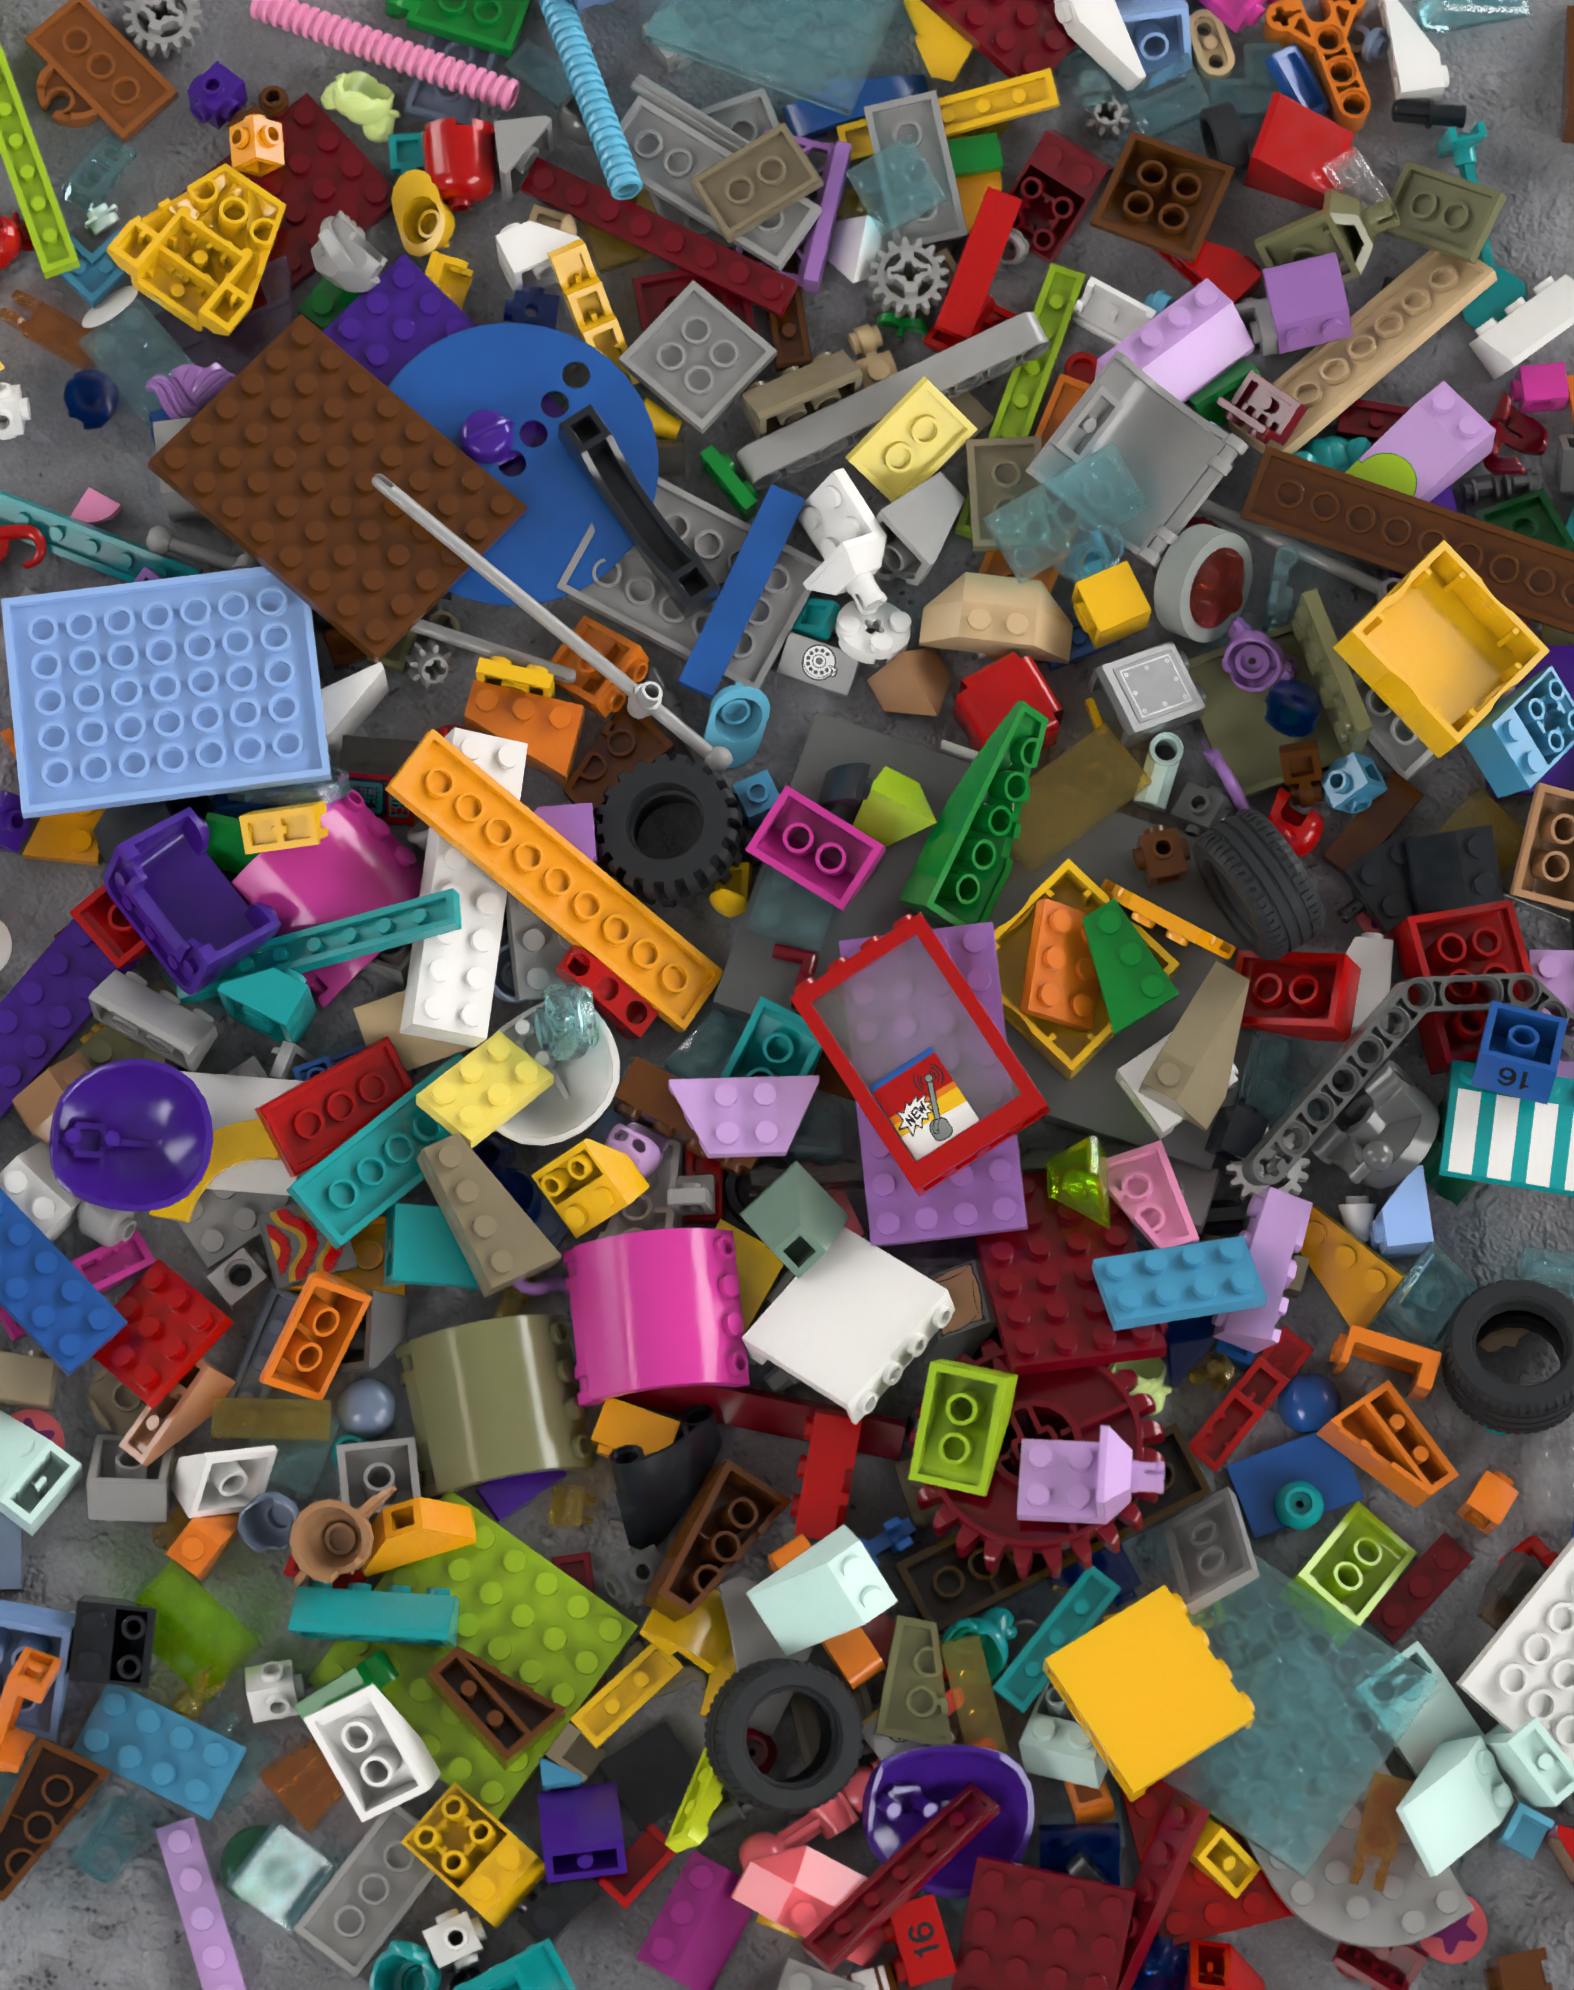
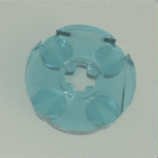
(575, 1006)

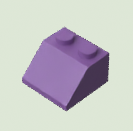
(1307, 302)

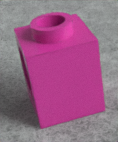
(1540, 388)

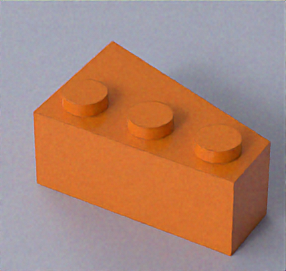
(544, 723)
(1390, 1445)

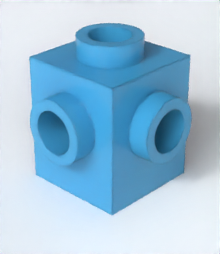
(1352, 783)

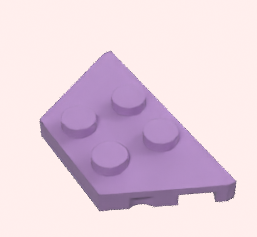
(745, 1112)

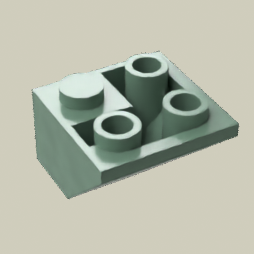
(796, 1219)

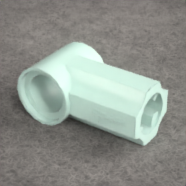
(1160, 772)

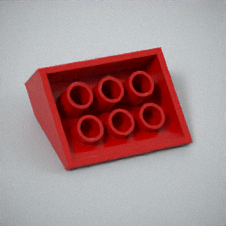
(1459, 943)

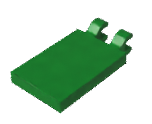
(476, 23)

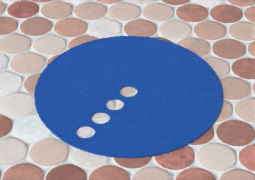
(510, 372)

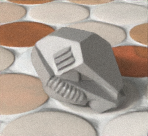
(346, 256)

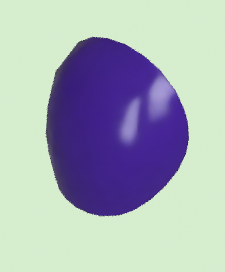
(131, 1136)
(920, 1782)

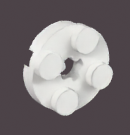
(867, 647)

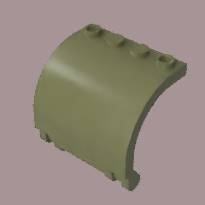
(494, 1402)

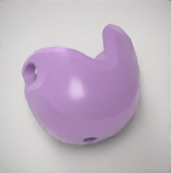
(640, 1144)

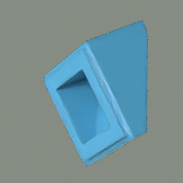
(557, 1777)

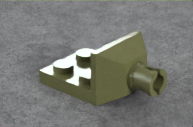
(1338, 228)

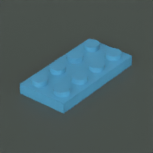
(1178, 1282)
(159, 1750)

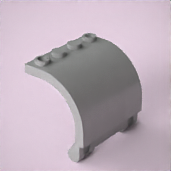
(1162, 441)

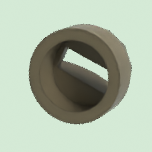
(443, 617)

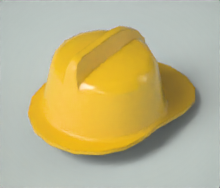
(420, 214)

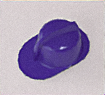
(489, 437)

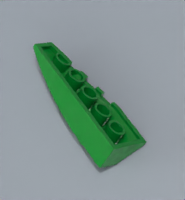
(973, 837)

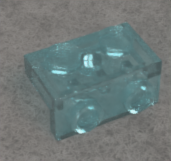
(1549, 1268)

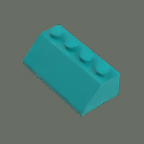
(375, 1615)

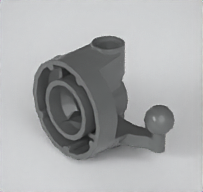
(1381, 1129)

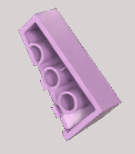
(1272, 1237)

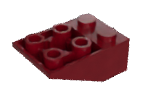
(1057, 193)

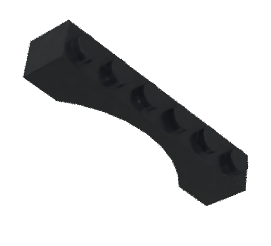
(664, 552)

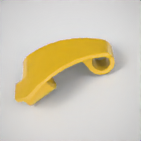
(938, 43)

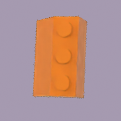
(316, 1335)

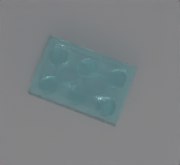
(131, 352)

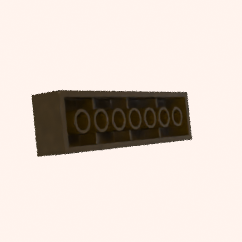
(954, 1587)

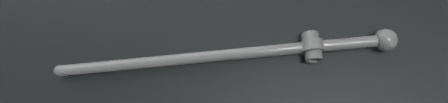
(162, 541)
(1305, 552)
(643, 698)

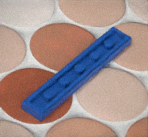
(741, 591)

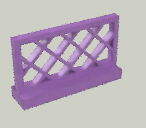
(828, 198)

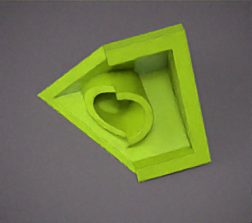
(893, 808)

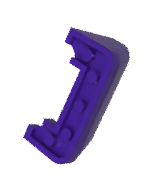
(185, 902)

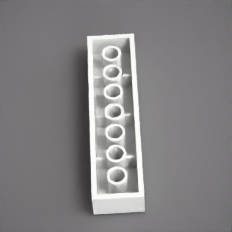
(456, 971)

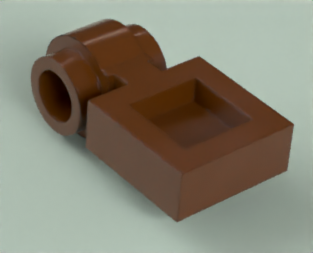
(266, 108)
(1303, 772)

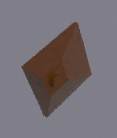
(1162, 196)

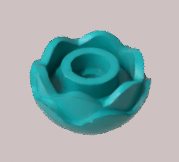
(1296, 1517)

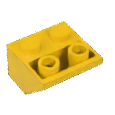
(590, 1184)

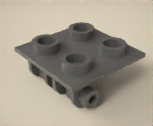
(1492, 489)

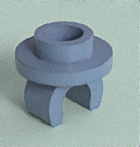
(1373, 45)

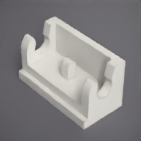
(1109, 312)

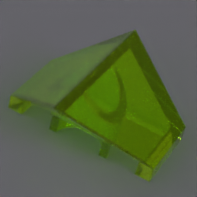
(1081, 1179)

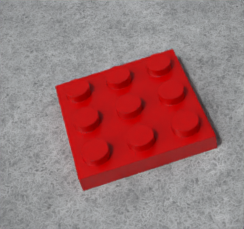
(164, 1334)

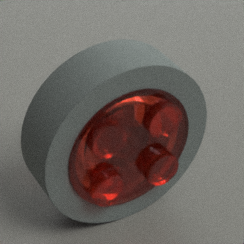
(1202, 582)

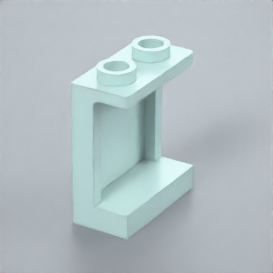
(1531, 1764)

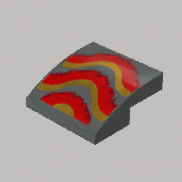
(299, 1247)

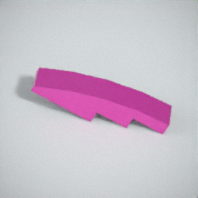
(104, 1269)

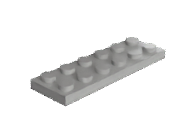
(673, 153)

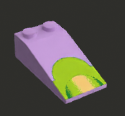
(1428, 446)

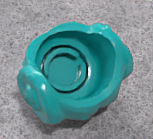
(405, 1968)

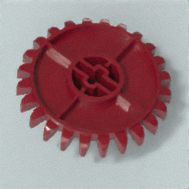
(1047, 1407)

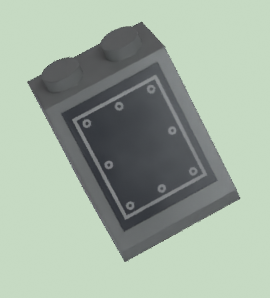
(1146, 694)

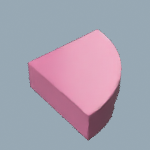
(95, 508)

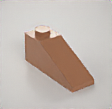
(178, 1413)

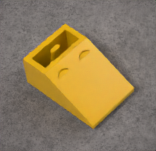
(475, 1855)

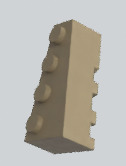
(484, 1218)

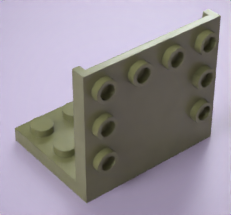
(1236, 717)

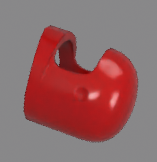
(1298, 829)

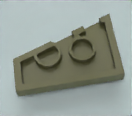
(913, 1688)

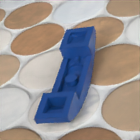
(813, 121)

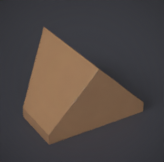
(911, 683)

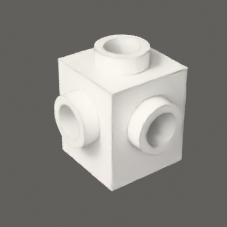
(13, 411)
(273, 1690)
(440, 1936)

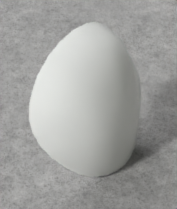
(579, 1089)

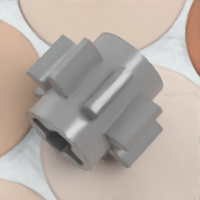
(1102, 126)
(429, 662)

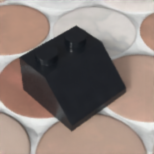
(1454, 869)

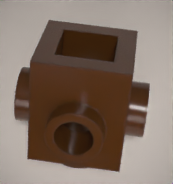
(1161, 856)

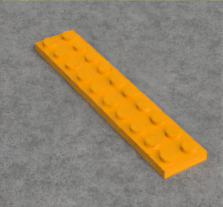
(554, 879)

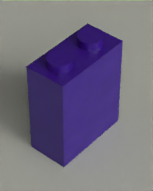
(581, 1832)

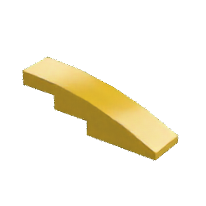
(588, 302)

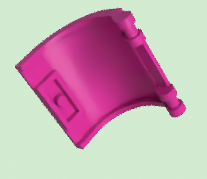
(345, 875)
(656, 1312)

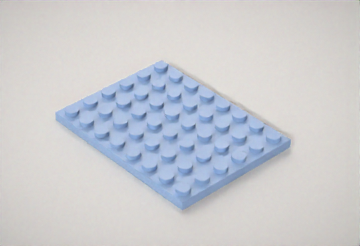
(163, 691)

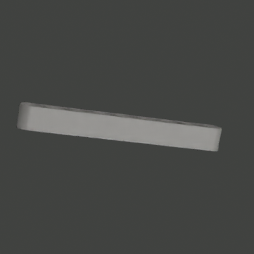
(853, 417)

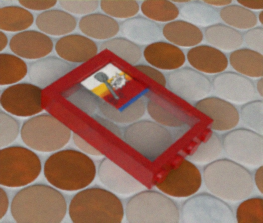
(919, 1053)

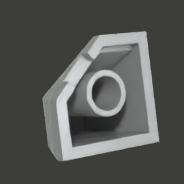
(917, 529)

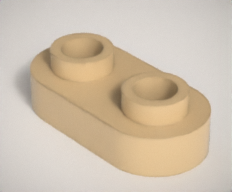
(1210, 47)

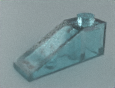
(1465, 14)

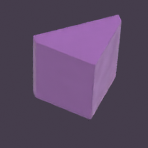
(574, 823)

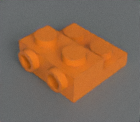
(590, 686)

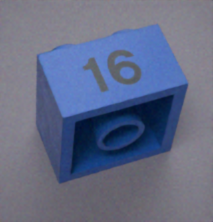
(1519, 1052)

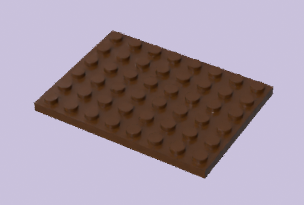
(289, 474)

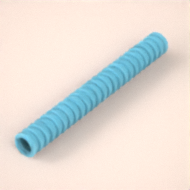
(592, 98)

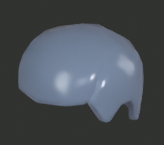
(366, 1407)
(267, 1522)

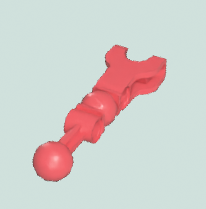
(827, 1819)

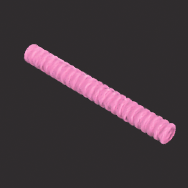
(388, 51)

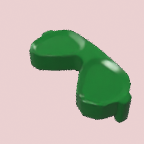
(915, 325)

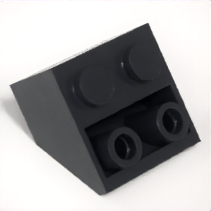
(113, 1641)

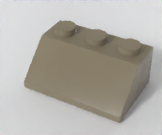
(800, 392)

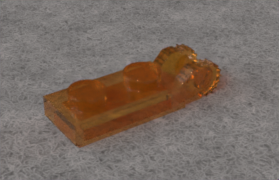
(49, 329)
(1379, 1827)

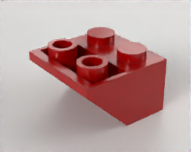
(1219, 1968)

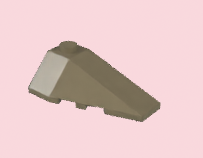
(1199, 1054)

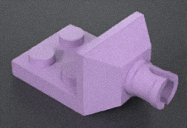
(1082, 1479)

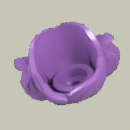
(1270, 659)

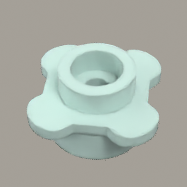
(102, 218)

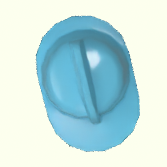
(738, 721)

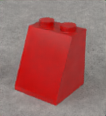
(1293, 151)

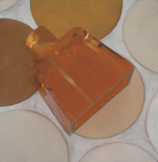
(305, 1784)

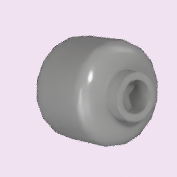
(105, 1224)

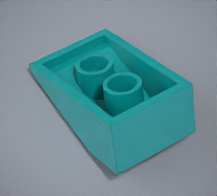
(774, 1045)

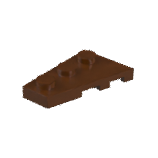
(618, 748)

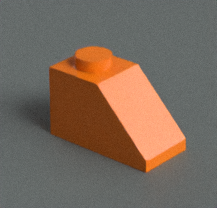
(1488, 1501)
(204, 1543)

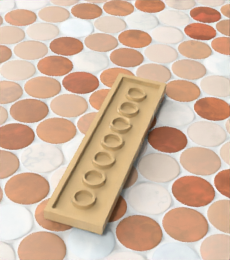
(1381, 338)

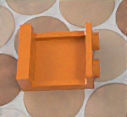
(1390, 1353)
(30, 1680)

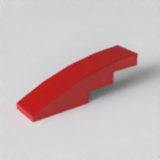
(978, 263)
(1249, 1399)

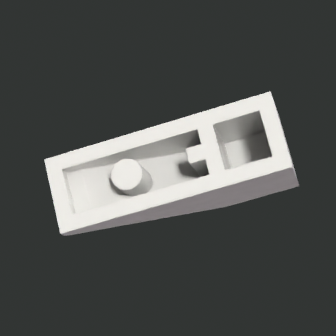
(1103, 36)
(1411, 56)

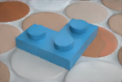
(97, 273)

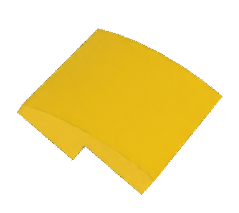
(698, 1636)

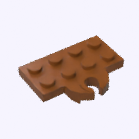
(96, 72)

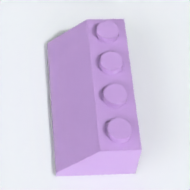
(1188, 342)

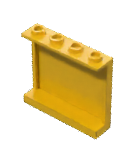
(1148, 1691)

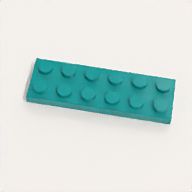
(370, 1167)

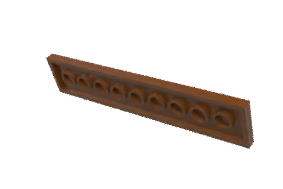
(1401, 530)

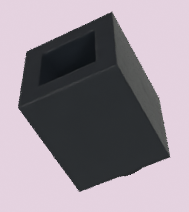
(1236, 1132)

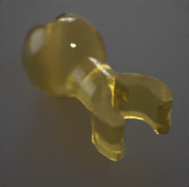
(170, 1530)
(191, 1702)

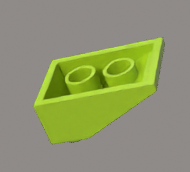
(962, 1425)
(1355, 1564)

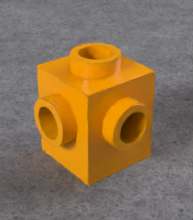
(256, 145)

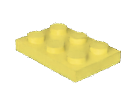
(911, 441)
(485, 1089)

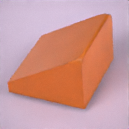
(1089, 1803)

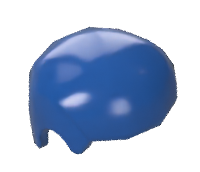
(1309, 1402)

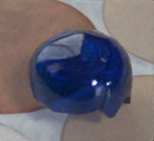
(91, 398)
(1293, 708)

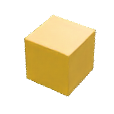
(1110, 605)

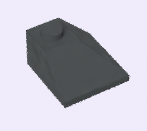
(378, 1332)

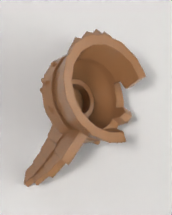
(333, 1538)

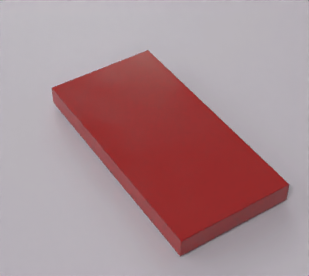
(334, 1105)

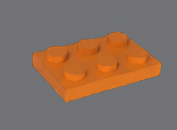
(1059, 968)

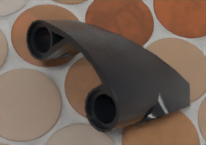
(660, 1486)

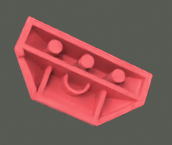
(801, 1891)

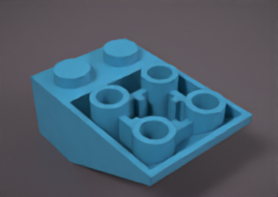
(1524, 734)

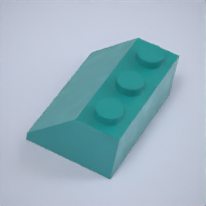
(271, 1003)

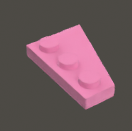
(1150, 1195)

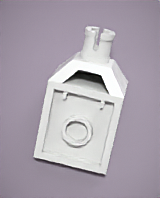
(847, 541)

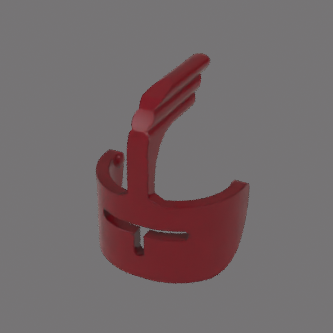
(1531, 438)

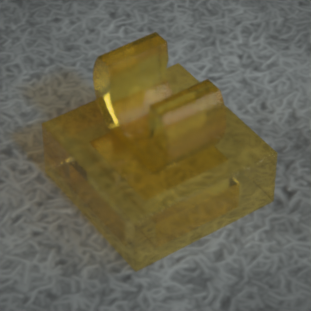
(568, 1506)

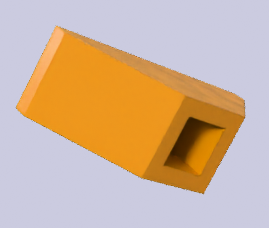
(418, 1531)

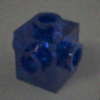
(532, 299)
(1163, 1967)

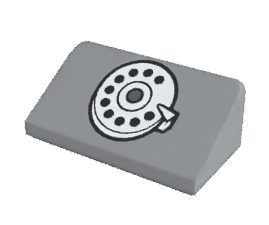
(817, 664)

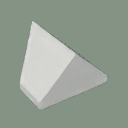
(855, 247)

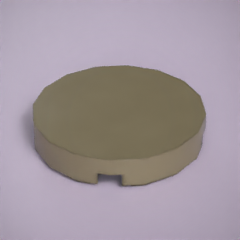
(113, 1403)

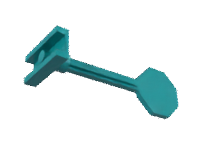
(1507, 287)

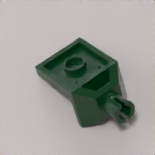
(1530, 516)

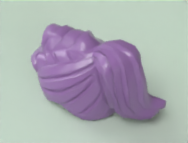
(189, 388)

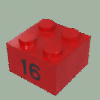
(919, 1942)

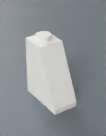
(1374, 958)

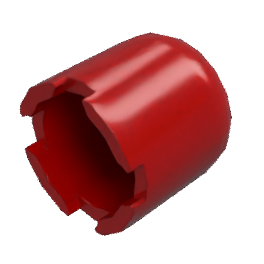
(460, 161)

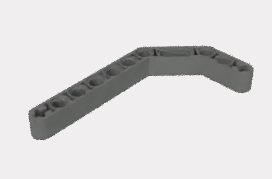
(1381, 1046)

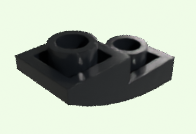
(845, 786)

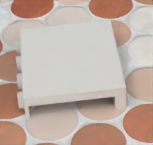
(851, 1323)

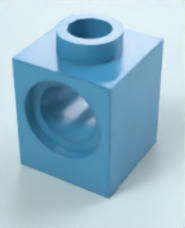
(755, 797)

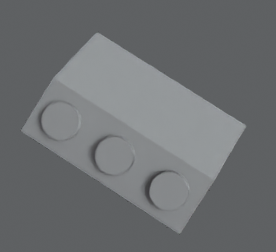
(153, 1019)

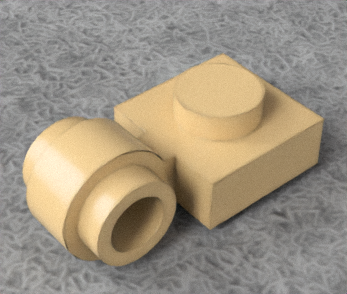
(874, 366)

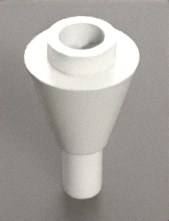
(1358, 1215)

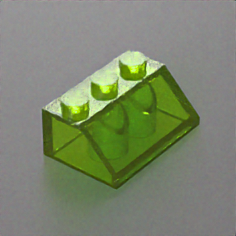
(195, 1629)

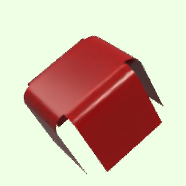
(995, 689)

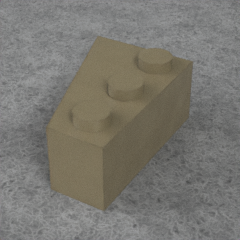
(27, 1380)

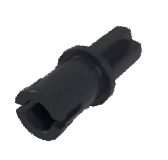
(1429, 113)

